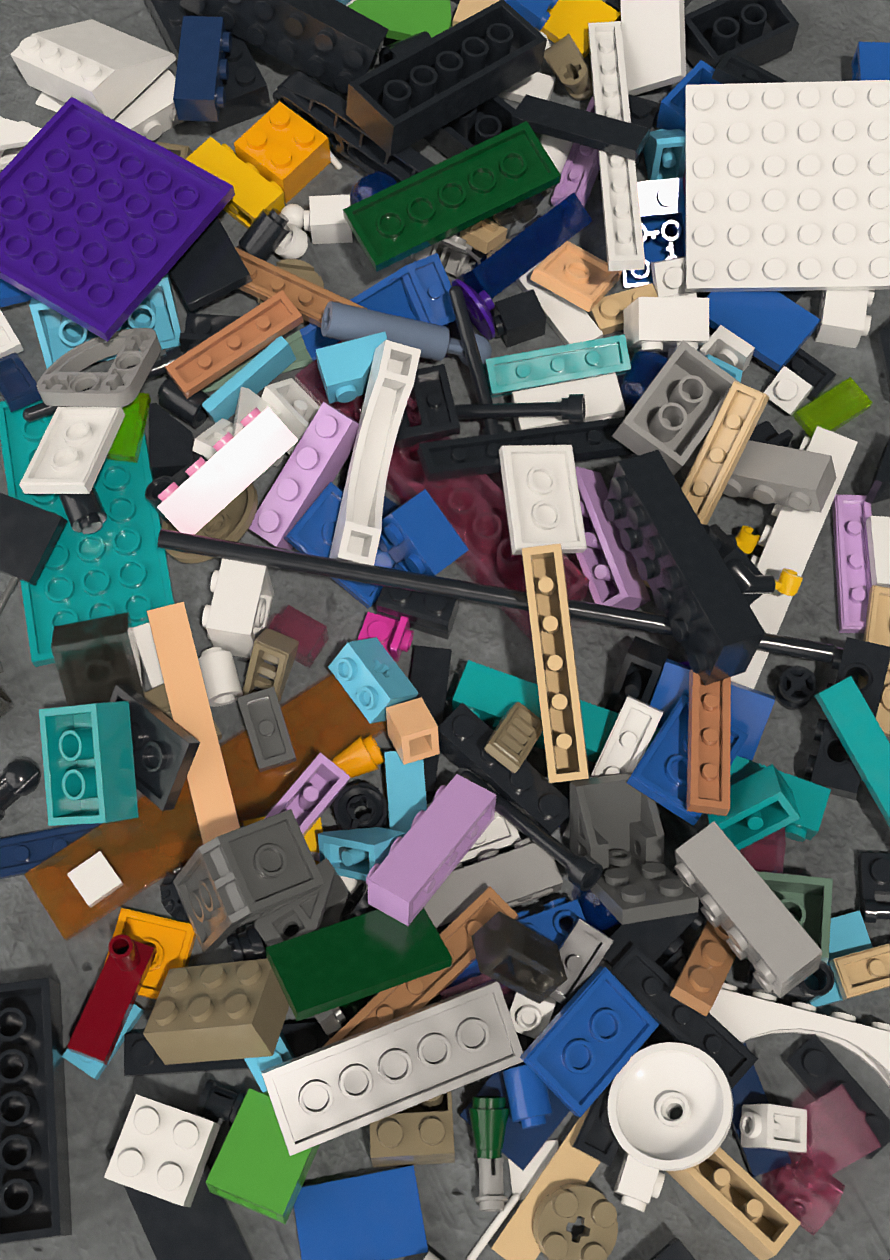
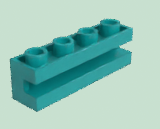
(557, 365)

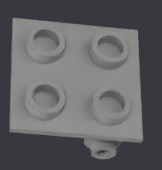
(453, 247)

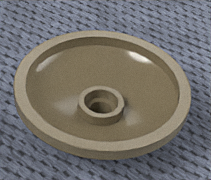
(228, 524)

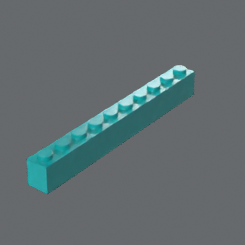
(493, 693)

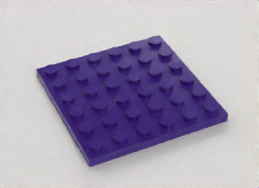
(99, 216)

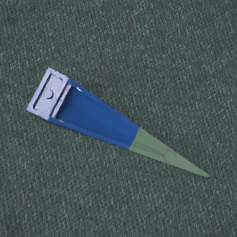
(412, 292)

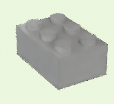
(676, 407)

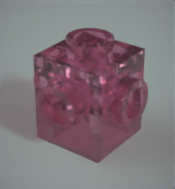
(808, 1193)

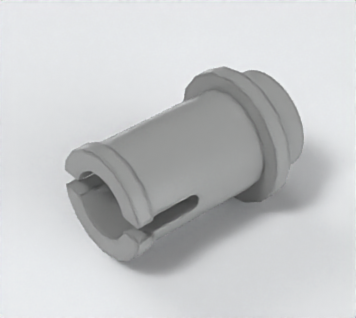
(491, 1185)

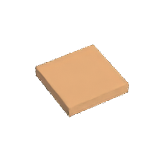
(575, 275)

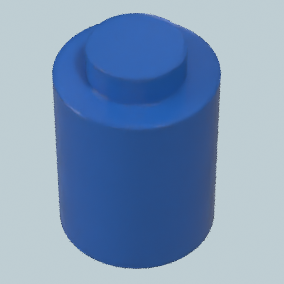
(527, 1097)

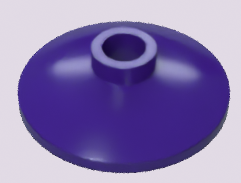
(479, 309)

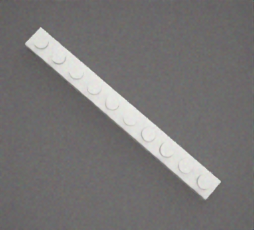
(617, 173)

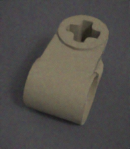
(570, 68)

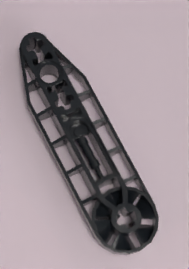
(328, 115)

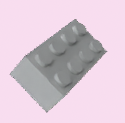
(747, 911)

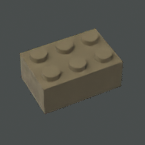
(217, 1013)

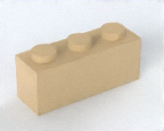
(739, 1204)

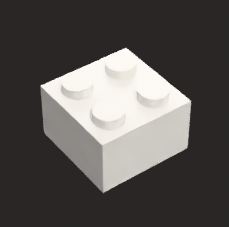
(665, 322)
(238, 606)
(162, 1151)

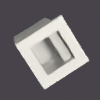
(637, 1183)

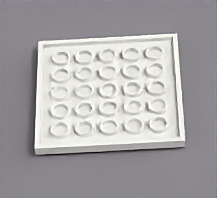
(787, 186)

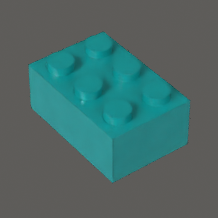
(88, 763)

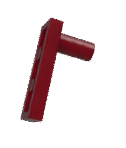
(112, 998)

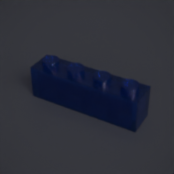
(527, 246)

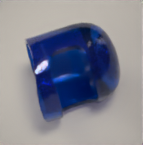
(644, 368)

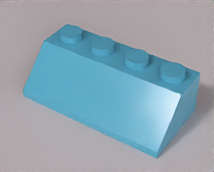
(60, 334)

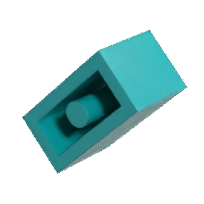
(757, 808)

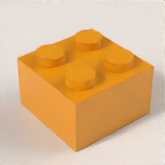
(284, 149)

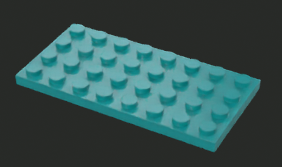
(93, 572)

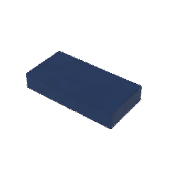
(17, 383)

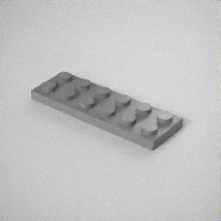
(392, 1066)

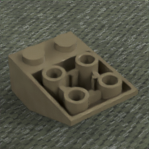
(415, 1135)

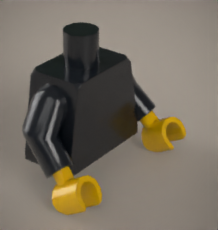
(745, 573)

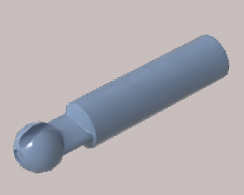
(434, 341)

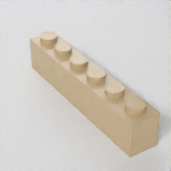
(555, 663)

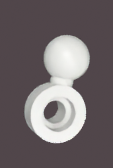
(295, 242)

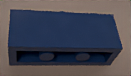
(202, 69)

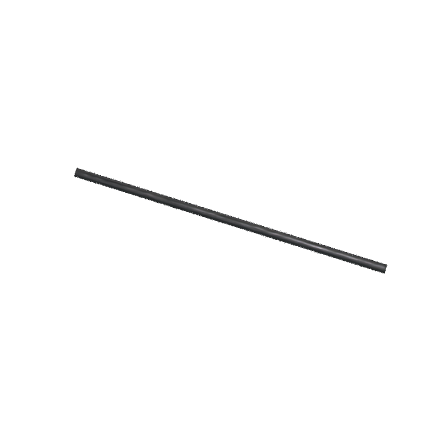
(454, 588)

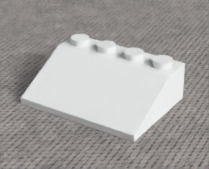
(90, 65)

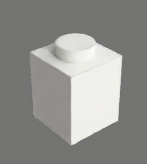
(327, 220)

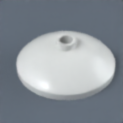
(654, 1085)

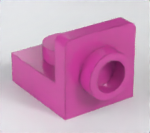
(392, 634)

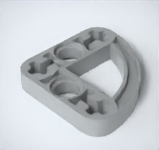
(64, 383)

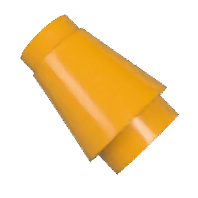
(360, 757)

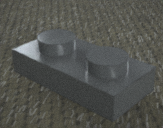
(267, 729)

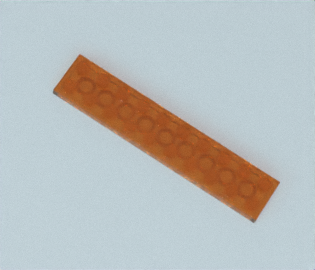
(160, 840)

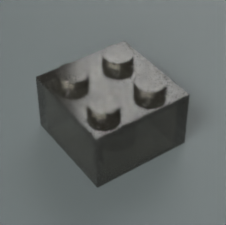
(96, 657)

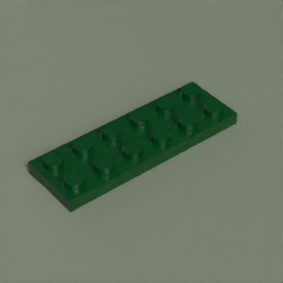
(451, 196)

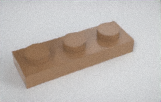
(704, 970)

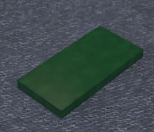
(355, 960)

